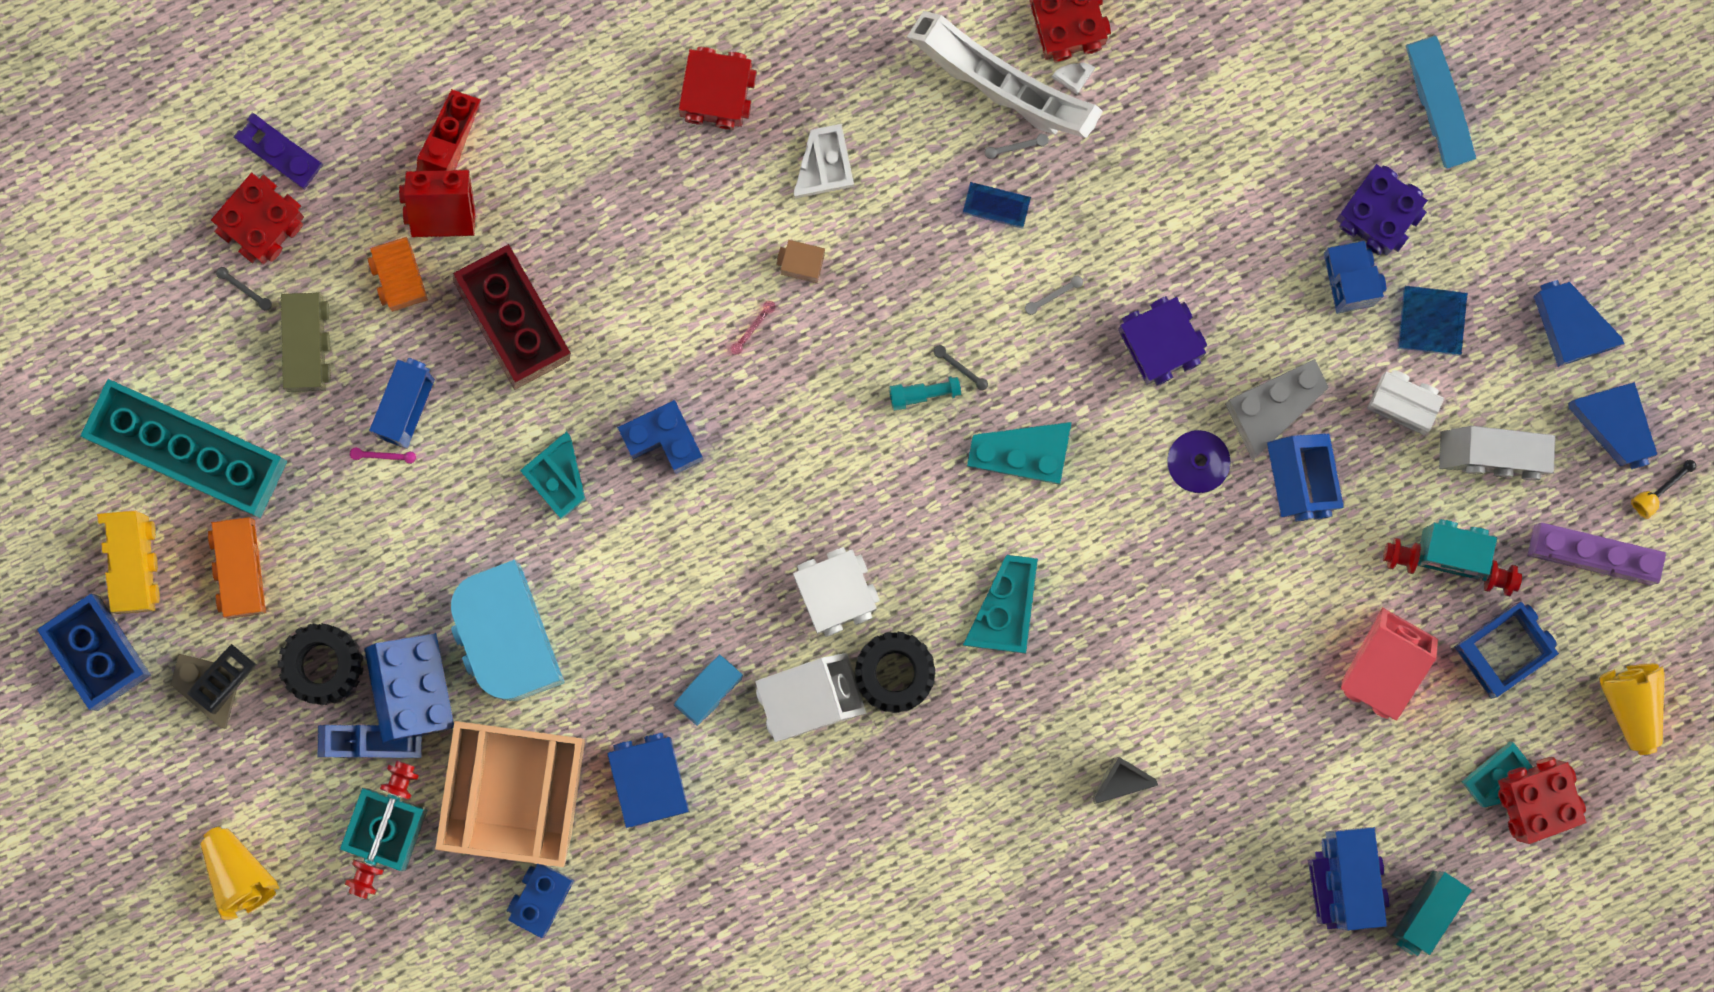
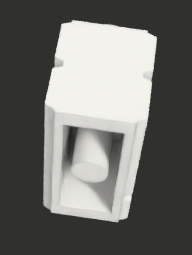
(1406, 402)

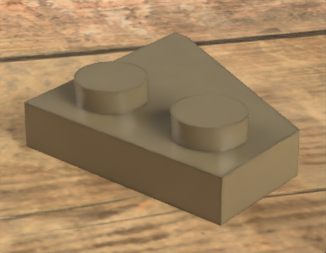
(188, 672)

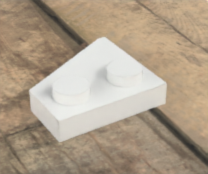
(825, 163)

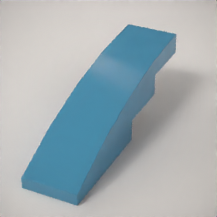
(1441, 101)

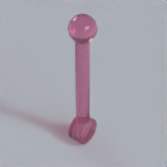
(768, 307)

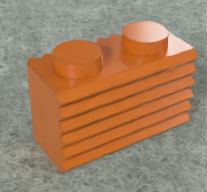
(398, 274)

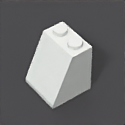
(810, 697)

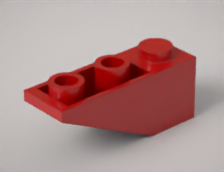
(448, 133)

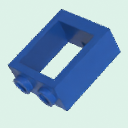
(402, 402)
(1291, 481)
(1482, 670)

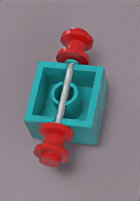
(1455, 552)
(383, 829)

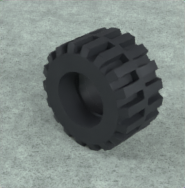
(348, 664)
(895, 700)

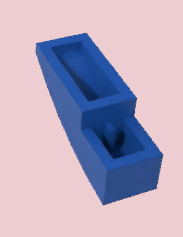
(363, 742)

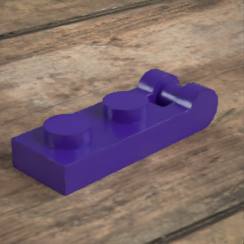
(279, 151)

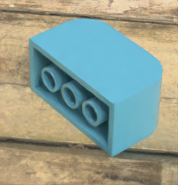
(503, 634)

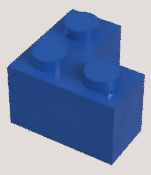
(1354, 277)
(663, 428)

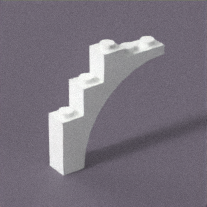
(1002, 83)

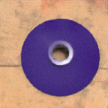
(1185, 470)

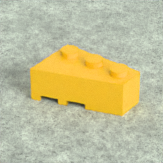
(130, 562)

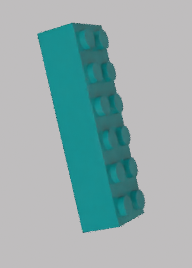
(184, 448)

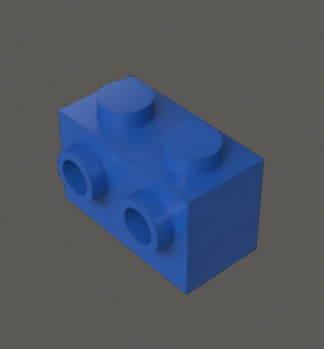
(540, 899)

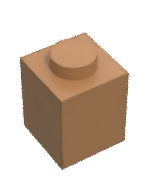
(801, 261)

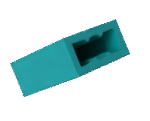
(1430, 913)

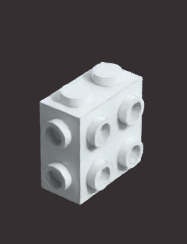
(836, 591)

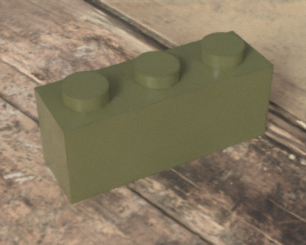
(304, 342)

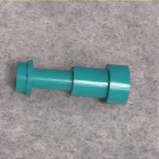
(919, 393)

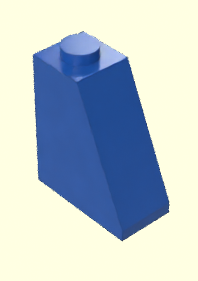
(1573, 324)
(1618, 424)

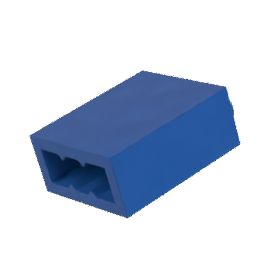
(648, 780)

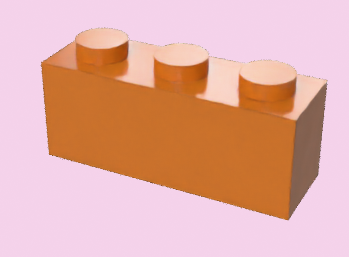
(237, 568)

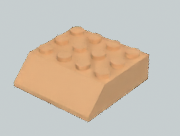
(510, 794)

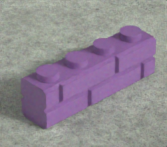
(1596, 554)

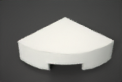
(1073, 75)

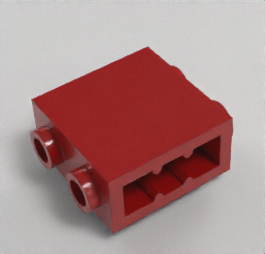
(1070, 27)
(716, 88)
(438, 203)
(258, 219)
(1541, 800)

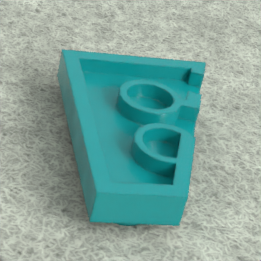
(1023, 452)
(1007, 609)

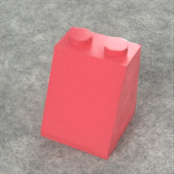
(1390, 665)

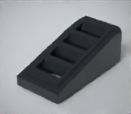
(213, 671)

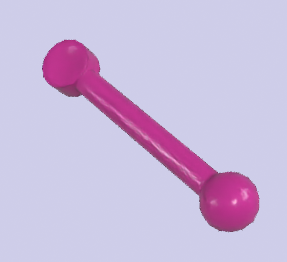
(357, 454)

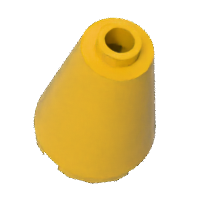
(1637, 704)
(235, 874)

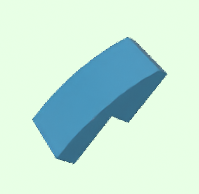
(708, 689)

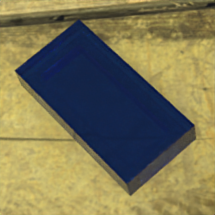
(996, 205)

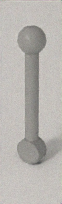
(1041, 140)
(1031, 307)

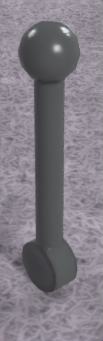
(264, 303)
(940, 352)

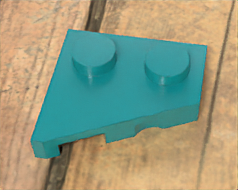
(557, 476)
(1484, 780)

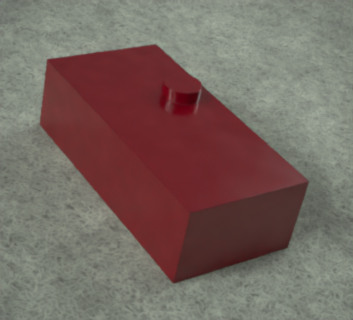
(511, 317)

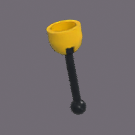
(1647, 503)

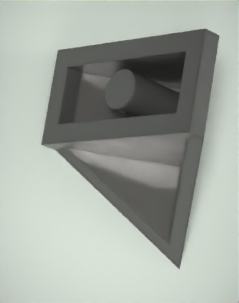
(1122, 780)

